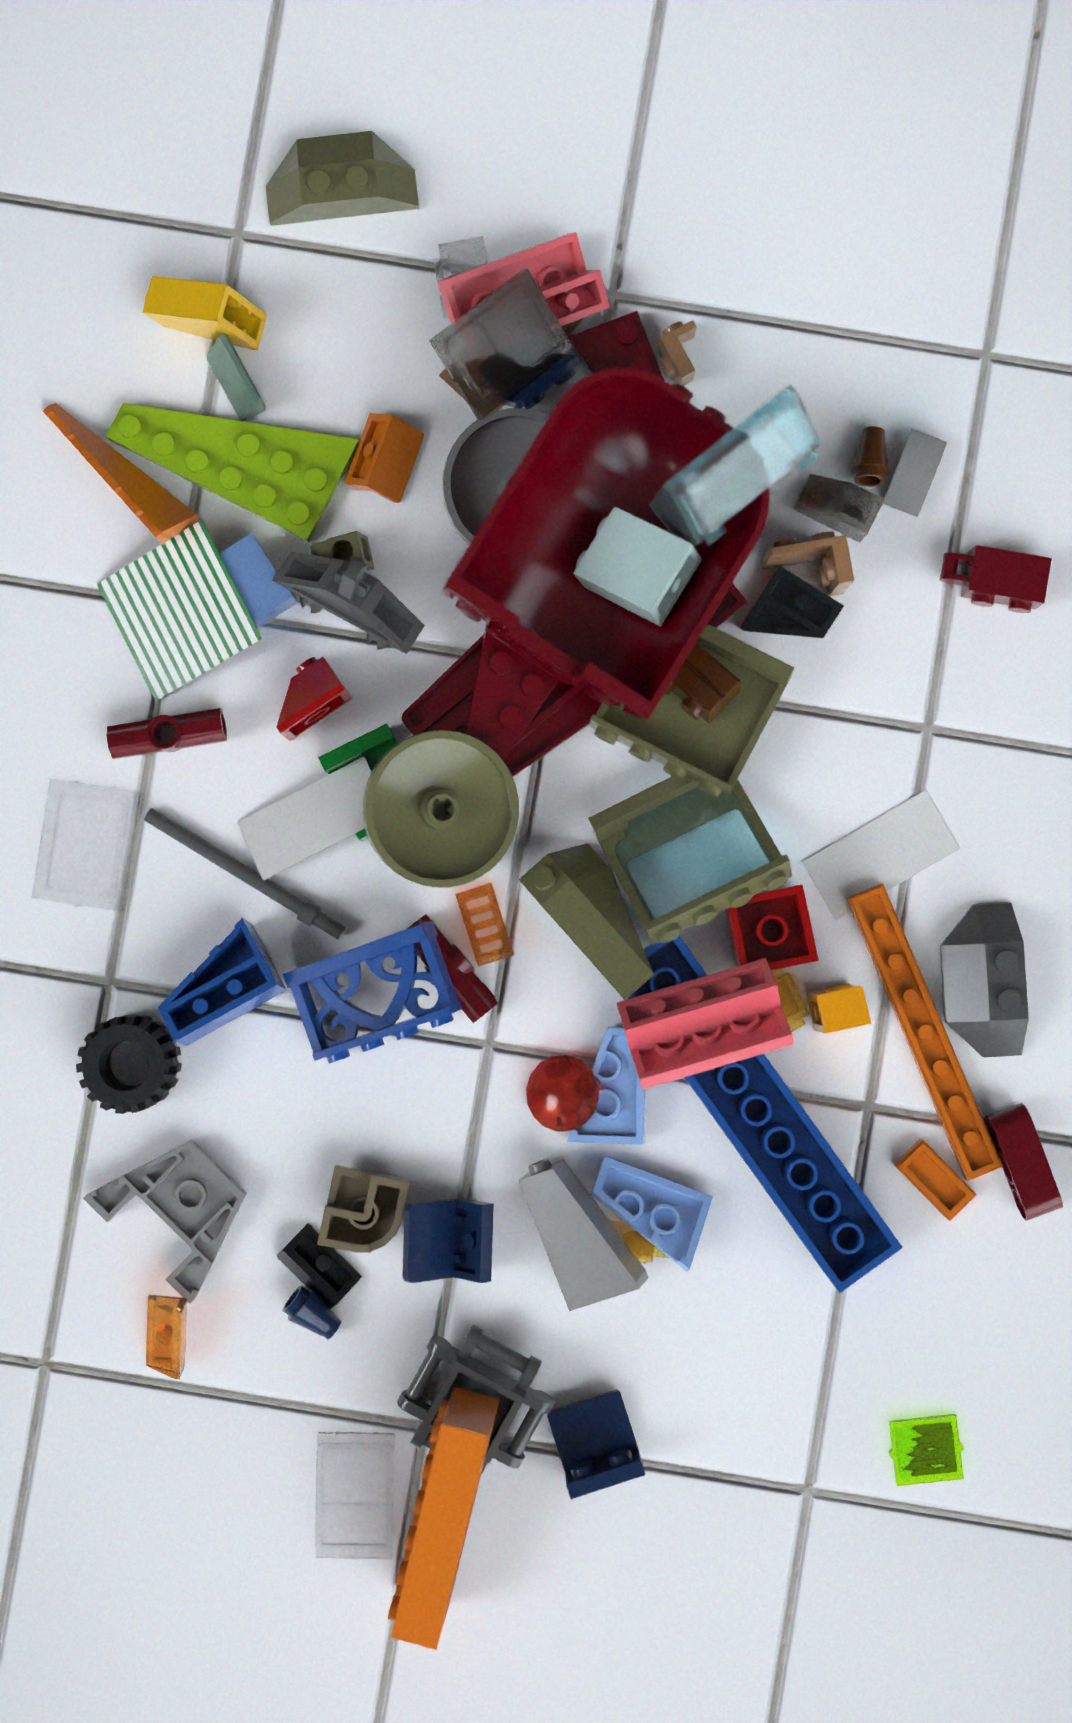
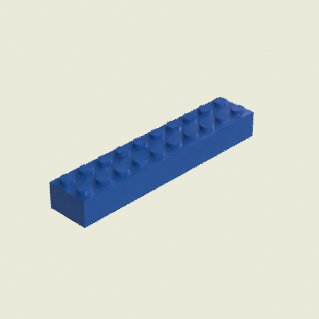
(783, 1148)

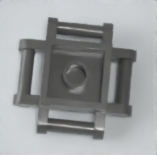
(481, 1378)

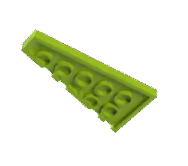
(258, 467)

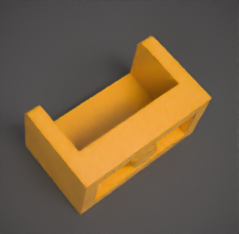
(838, 1008)

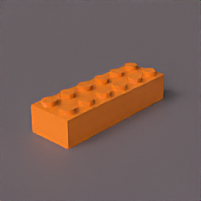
(441, 1517)

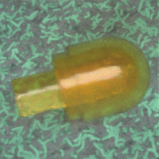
(641, 1248)

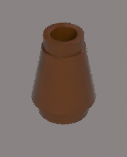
(871, 458)

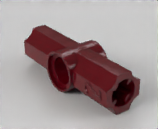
(143, 736)
(470, 990)

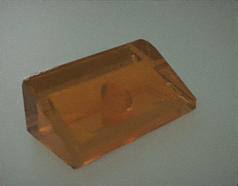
(166, 1334)

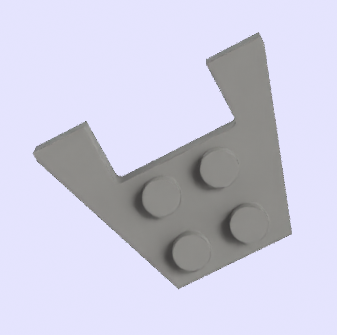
(190, 1197)

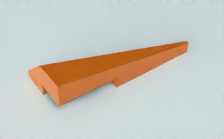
(147, 499)

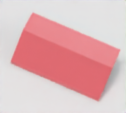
(556, 268)
(704, 1023)

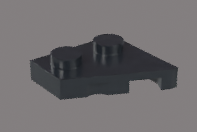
(792, 608)

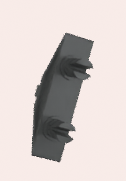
(352, 596)

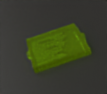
(926, 1450)

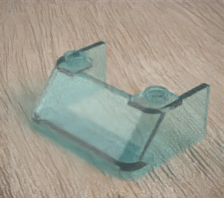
(738, 469)

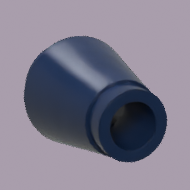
(310, 1312)

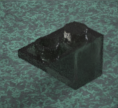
(839, 505)

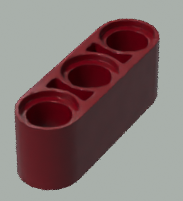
(1024, 1161)

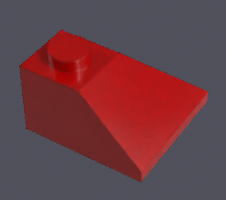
(310, 697)

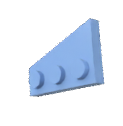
(621, 1101)
(654, 1207)

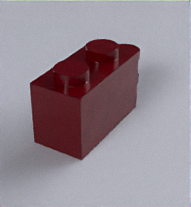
(999, 577)

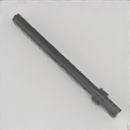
(307, 912)

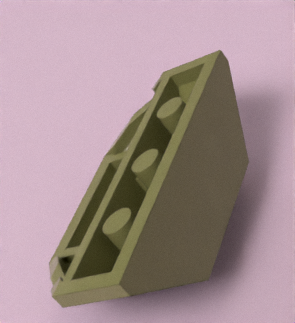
(340, 179)

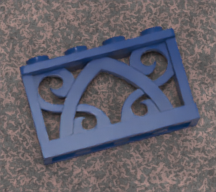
(324, 977)

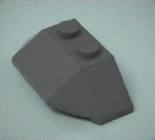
(986, 980)

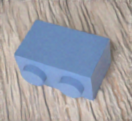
(253, 577)

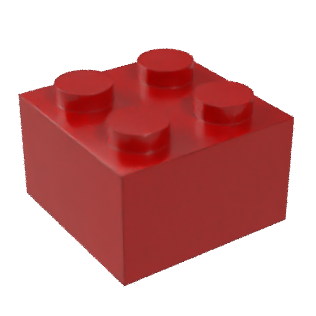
(773, 928)

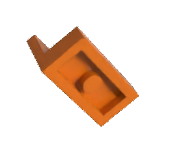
(385, 456)

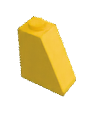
(204, 310)

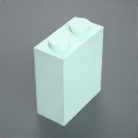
(637, 565)

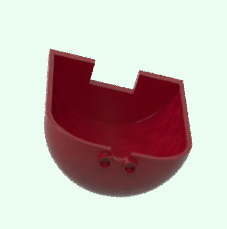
(601, 448)

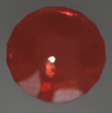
(562, 1093)

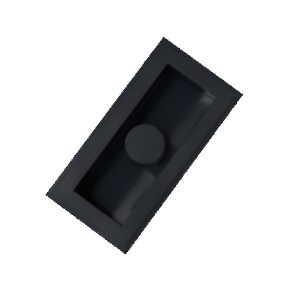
(319, 1266)

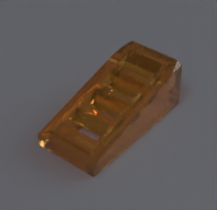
(492, 955)

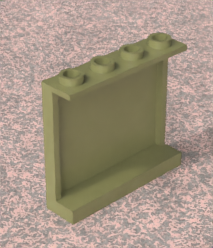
(697, 749)

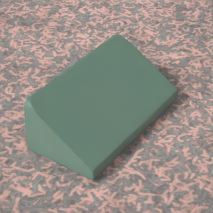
(234, 379)

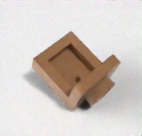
(674, 358)

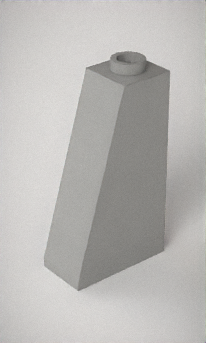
(578, 1237)

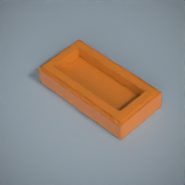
(935, 1179)

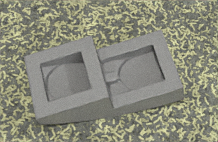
(914, 472)

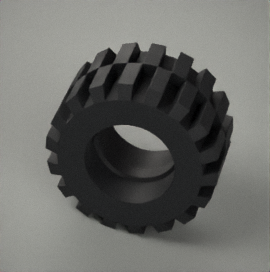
(98, 1071)

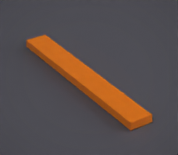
(924, 1032)

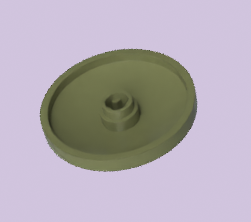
(440, 808)

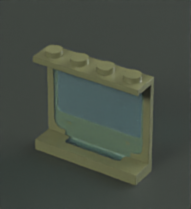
(687, 854)

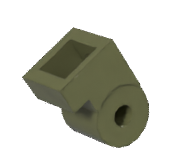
(345, 548)

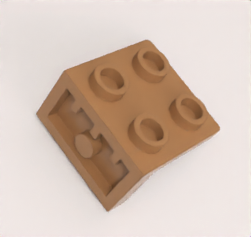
(833, 551)

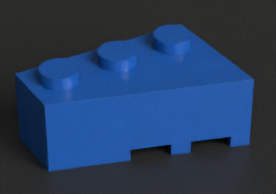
(224, 987)

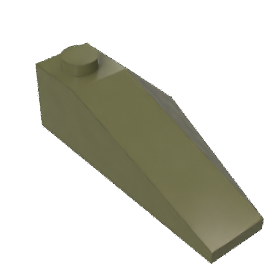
(588, 907)

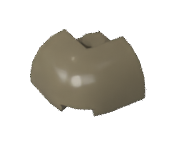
(362, 1209)

